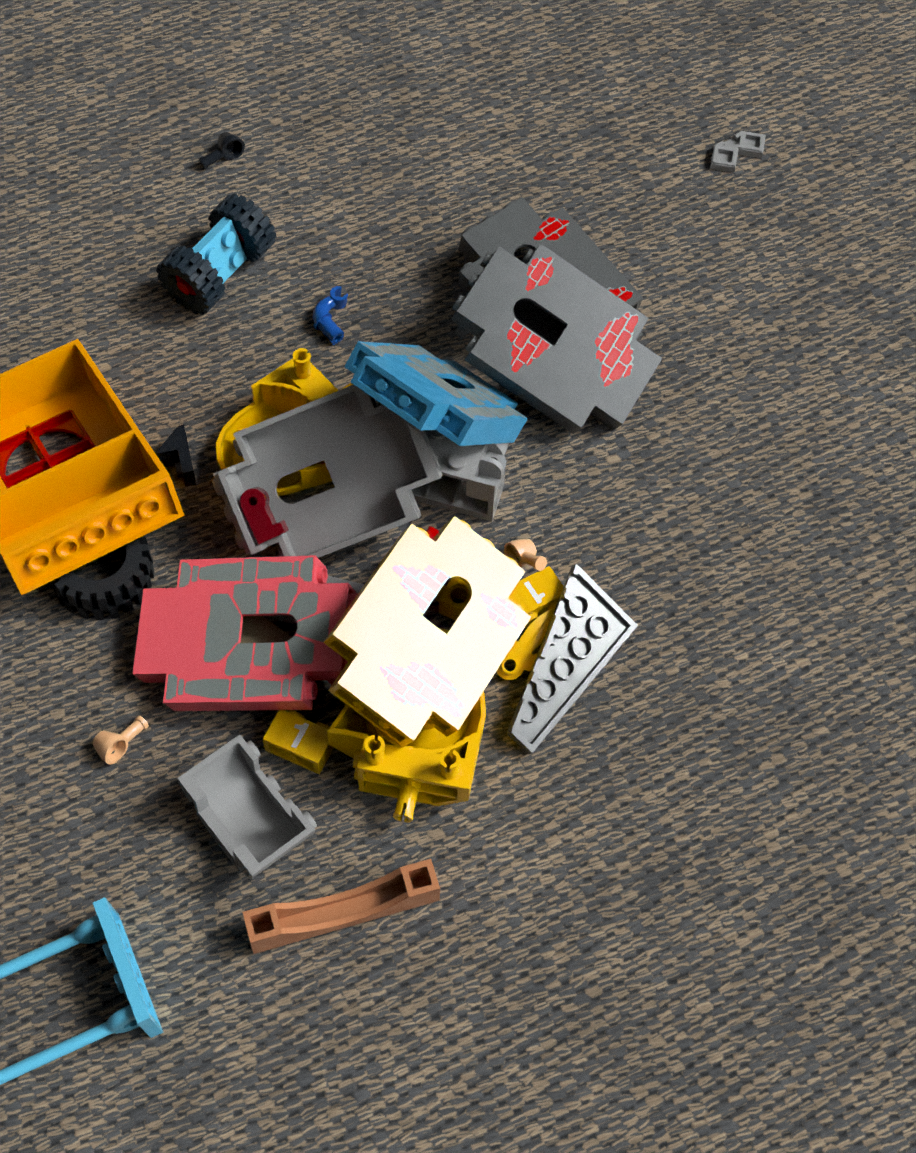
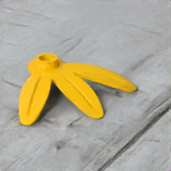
(522, 650)

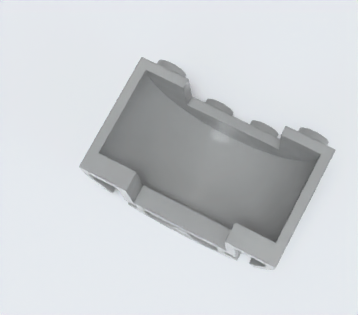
(244, 807)

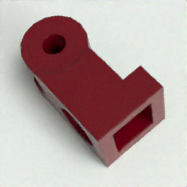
(259, 515)

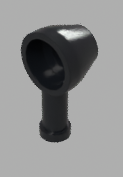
(227, 144)

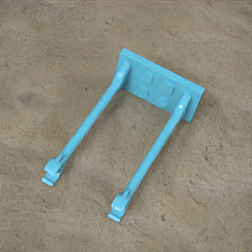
(129, 981)

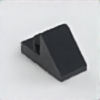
(176, 452)

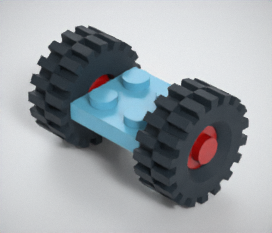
(198, 273)

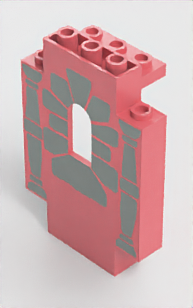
(195, 631)

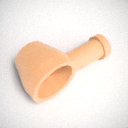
(526, 553)
(106, 742)

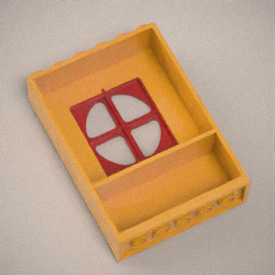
(86, 495)

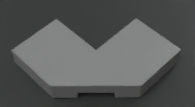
(743, 143)

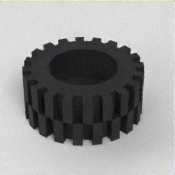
(112, 592)

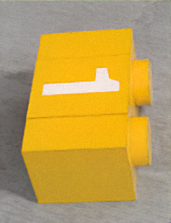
(537, 593)
(298, 740)

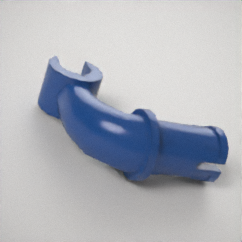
(322, 317)

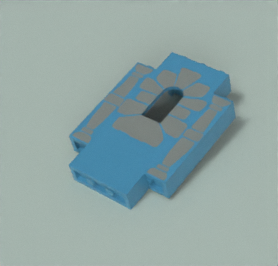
(435, 393)

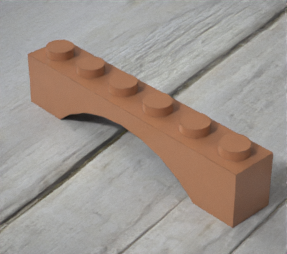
(296, 921)

